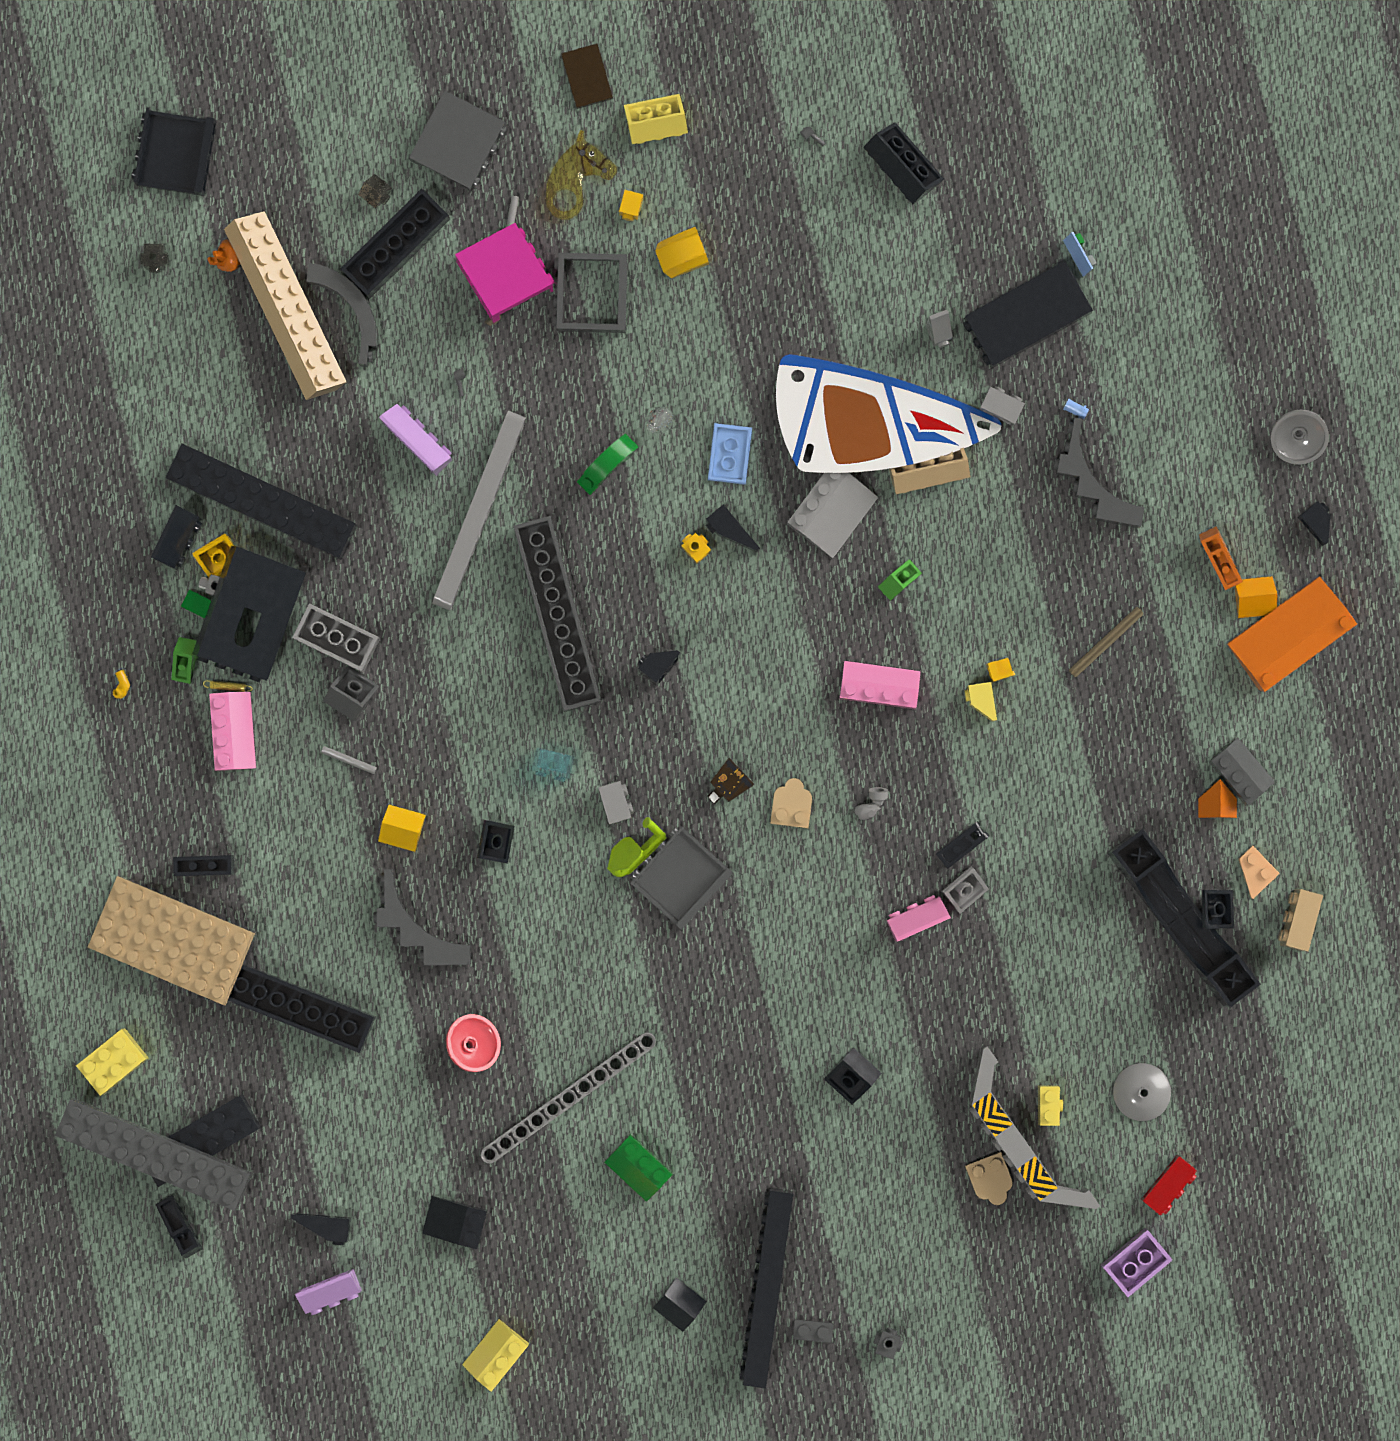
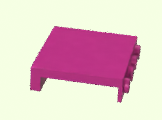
(504, 271)

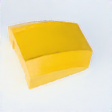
(681, 253)

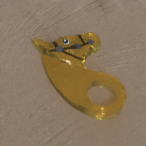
(578, 161)

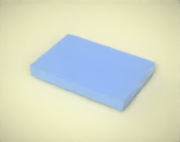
(729, 454)

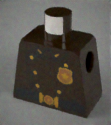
(729, 782)

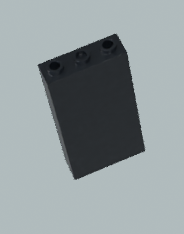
(1027, 315)

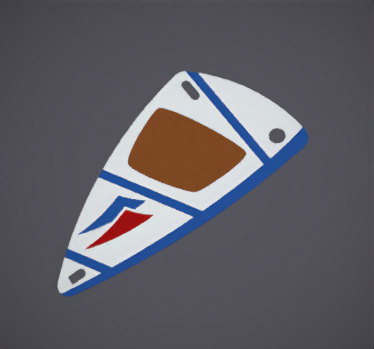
(868, 418)

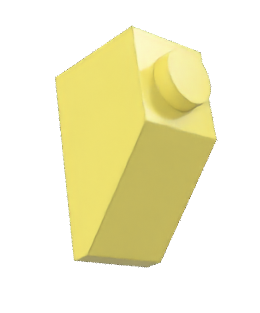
(981, 699)

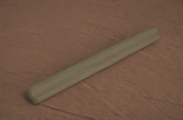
(1104, 643)

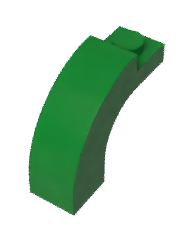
(606, 463)

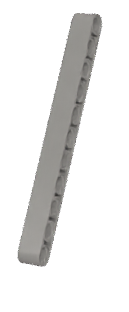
(479, 510)
(559, 1101)

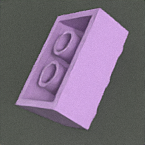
(329, 1292)

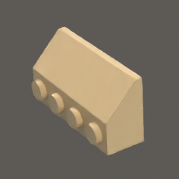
(930, 472)

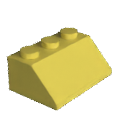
(656, 119)
(495, 1355)

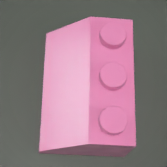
(917, 918)

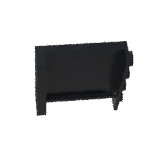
(174, 152)

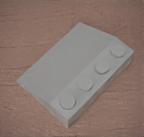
(832, 511)

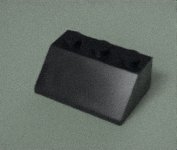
(177, 538)
(657, 665)

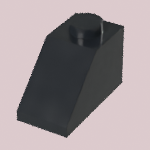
(1317, 521)

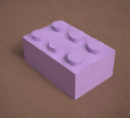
(1136, 1262)

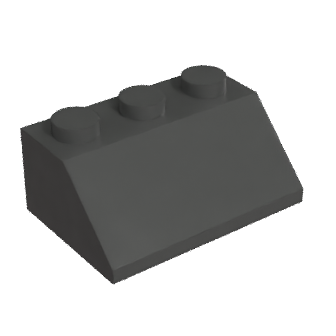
(1241, 772)

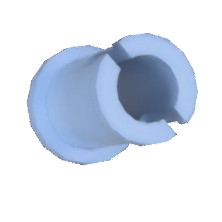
(1076, 409)

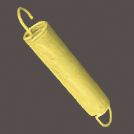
(227, 686)

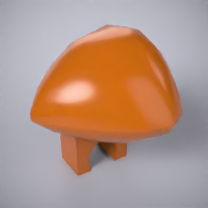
(225, 257)

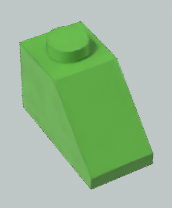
(899, 580)
(183, 660)

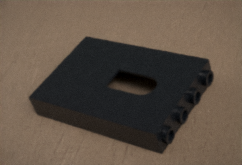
(260, 586)

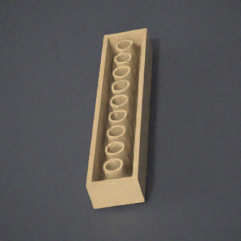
(285, 305)

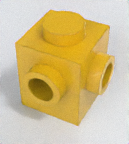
(696, 547)

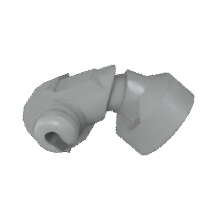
(868, 810)

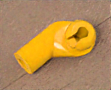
(123, 686)

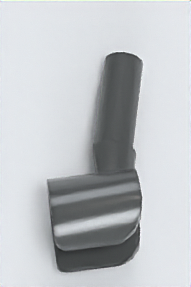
(808, 132)
(459, 375)

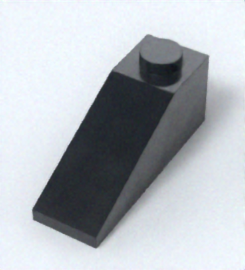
(727, 527)
(328, 1227)

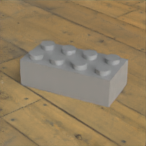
(336, 638)

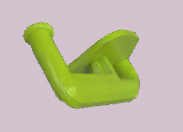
(629, 855)

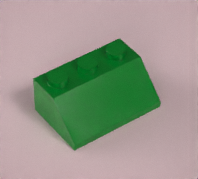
(638, 1168)

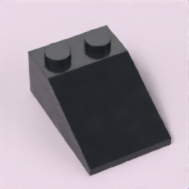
(455, 1222)

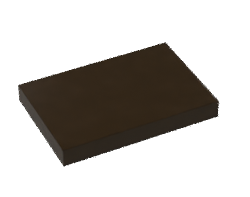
(587, 76)

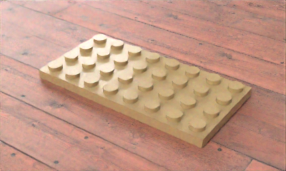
(171, 940)

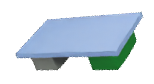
(1083, 262)

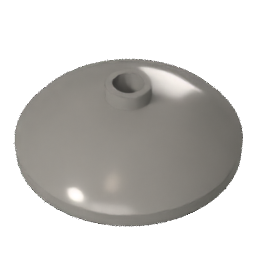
(1299, 447)
(1128, 1089)

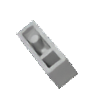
(939, 329)

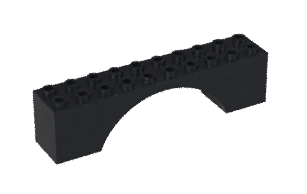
(1173, 908)

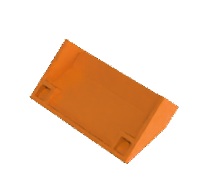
(1291, 634)

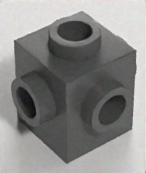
(890, 1349)

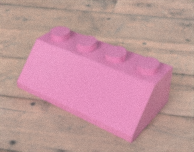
(880, 685)
(232, 731)

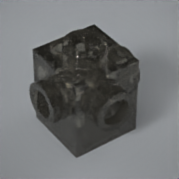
(375, 191)
(152, 251)

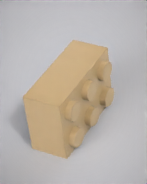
(1300, 919)

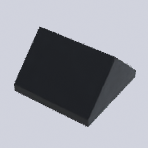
(495, 841)
(680, 1304)

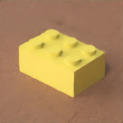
(112, 1062)

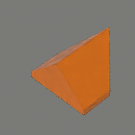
(1217, 802)

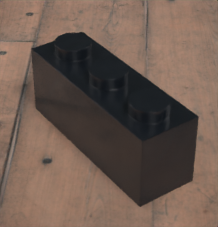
(203, 865)

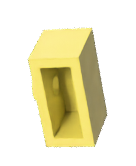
(1049, 1105)

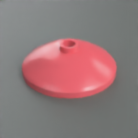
(483, 1043)

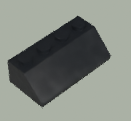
(903, 163)

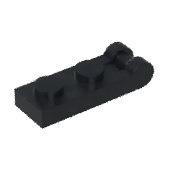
(961, 845)

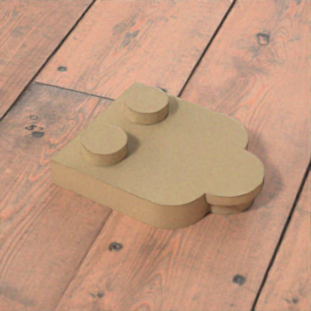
(791, 805)
(990, 1178)

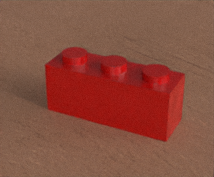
(1169, 1185)

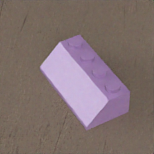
(416, 439)

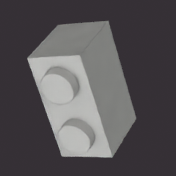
(1002, 406)
(615, 802)

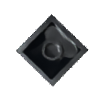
(1217, 909)

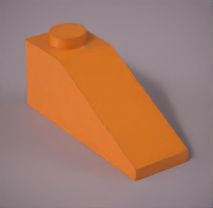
(1220, 558)

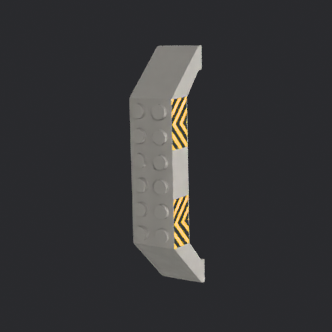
(1012, 1143)

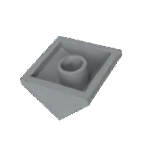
(965, 889)

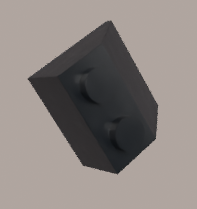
(852, 1076)

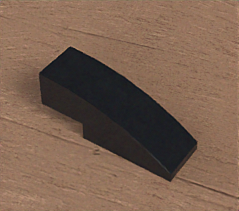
(178, 1227)

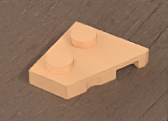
(1256, 871)

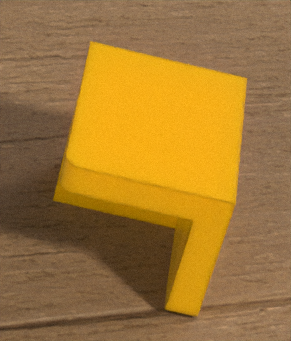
(1000, 670)

